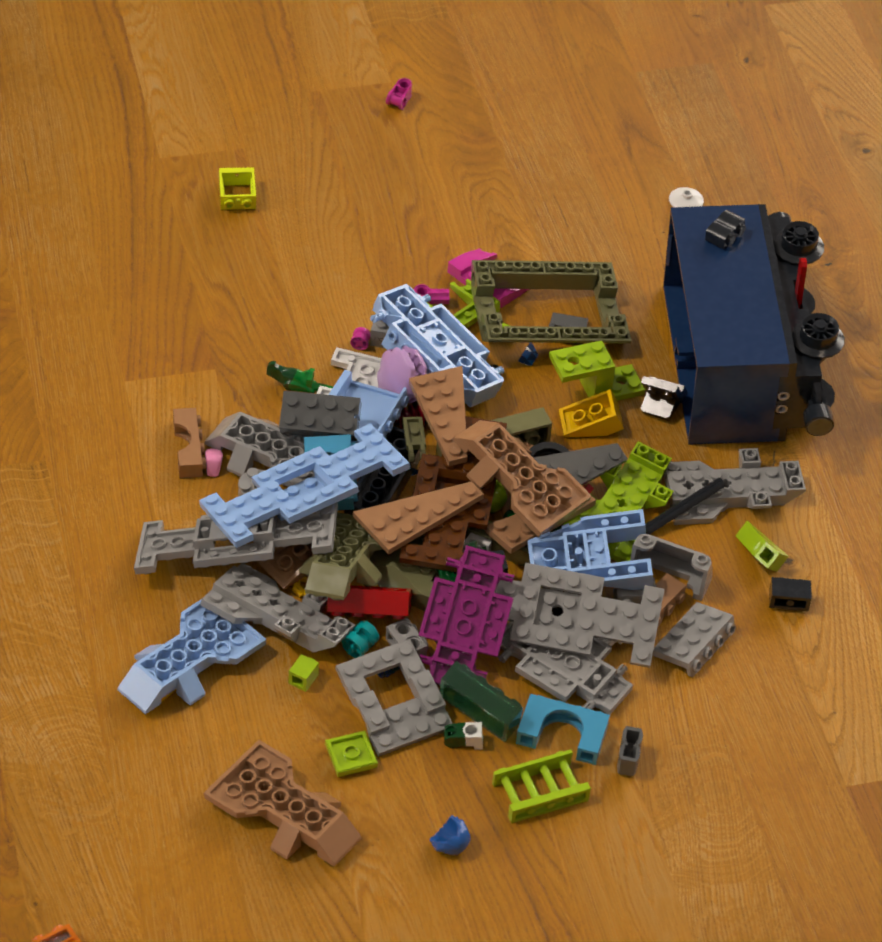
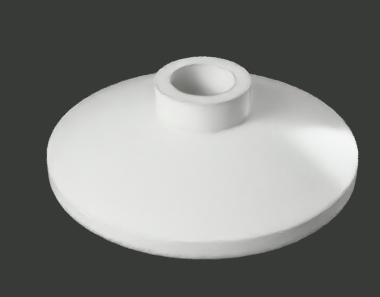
(685, 197)

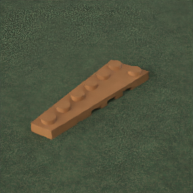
(514, 533)

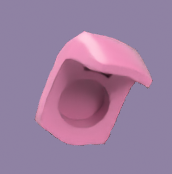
(213, 461)

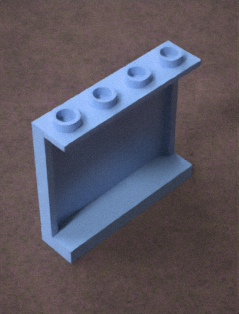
(378, 405)

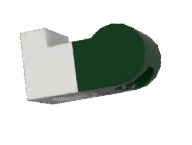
(464, 735)

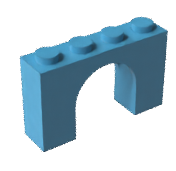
(332, 445)
(544, 711)

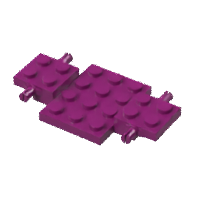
(467, 613)

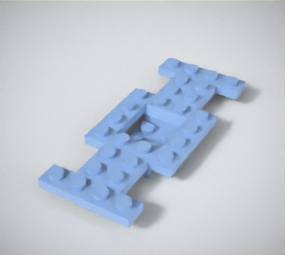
(329, 485)

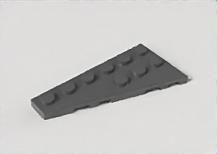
(586, 463)

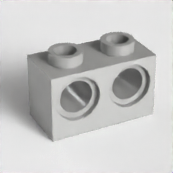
(406, 630)

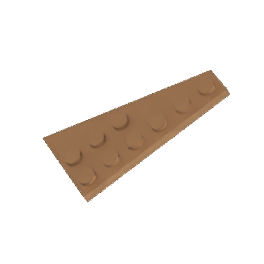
(443, 405)
(407, 519)

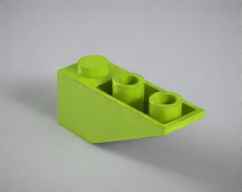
(761, 547)

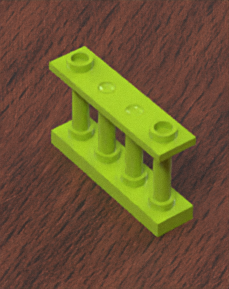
(538, 803)

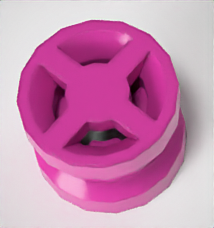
(360, 338)

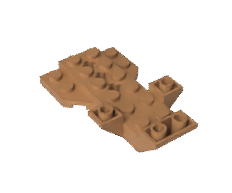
(538, 493)
(265, 787)

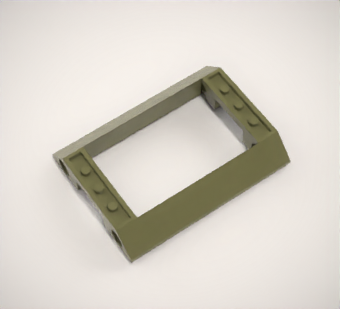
(564, 275)

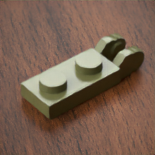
(414, 436)

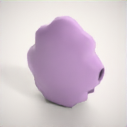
(398, 367)

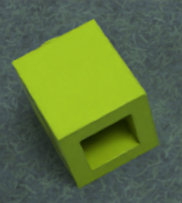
(303, 672)

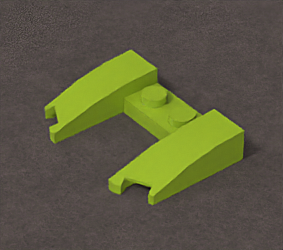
(467, 315)

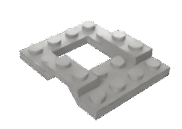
(404, 722)

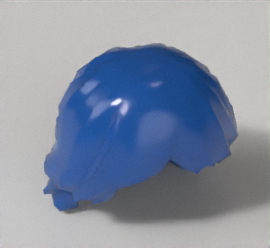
(452, 837)

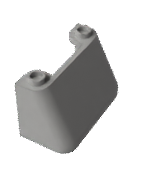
(675, 561)

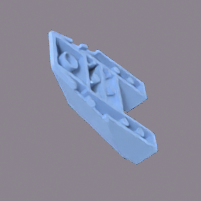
(585, 549)

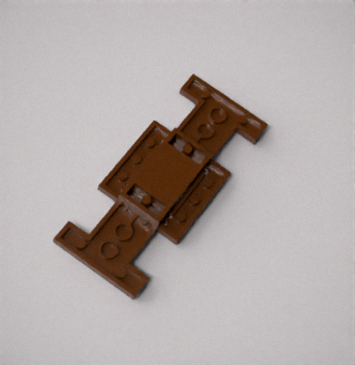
(448, 537)

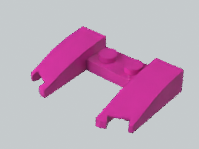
(461, 269)

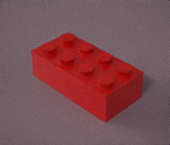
(374, 601)

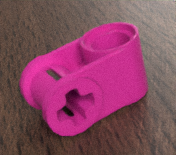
(400, 93)

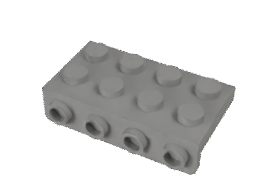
(696, 637)

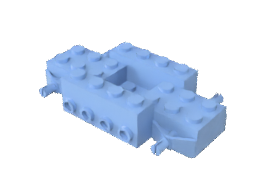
(439, 339)

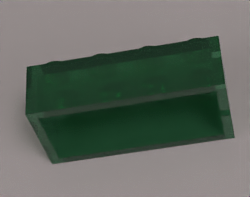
(481, 701)

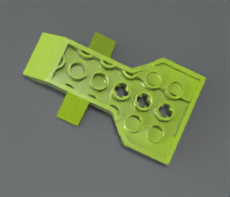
(631, 489)

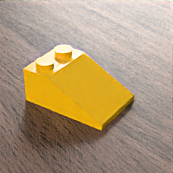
(592, 416)

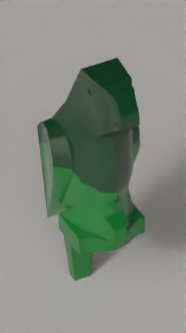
(293, 378)

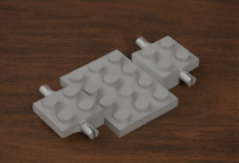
(566, 672)

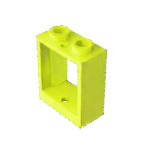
(228, 178)

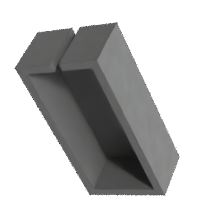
(319, 414)

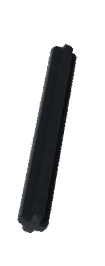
(684, 505)

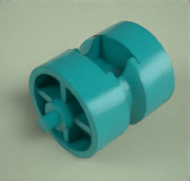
(360, 639)

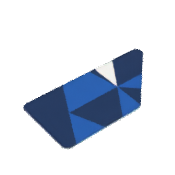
(529, 355)

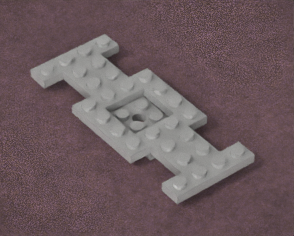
(583, 614)

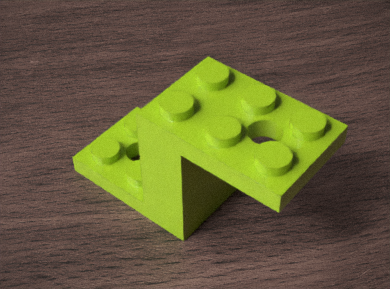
(596, 370)

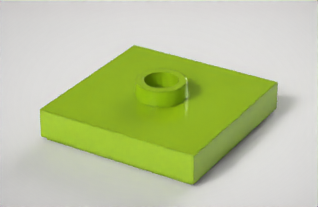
(351, 753)

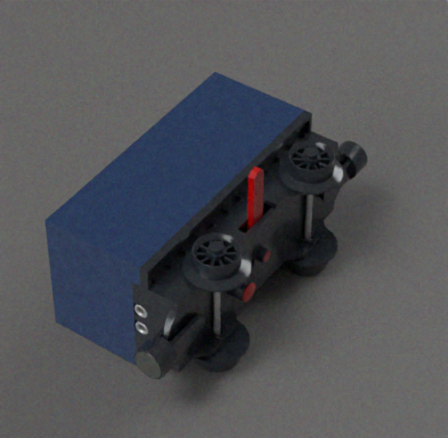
(747, 327)

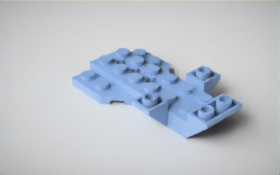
(201, 642)

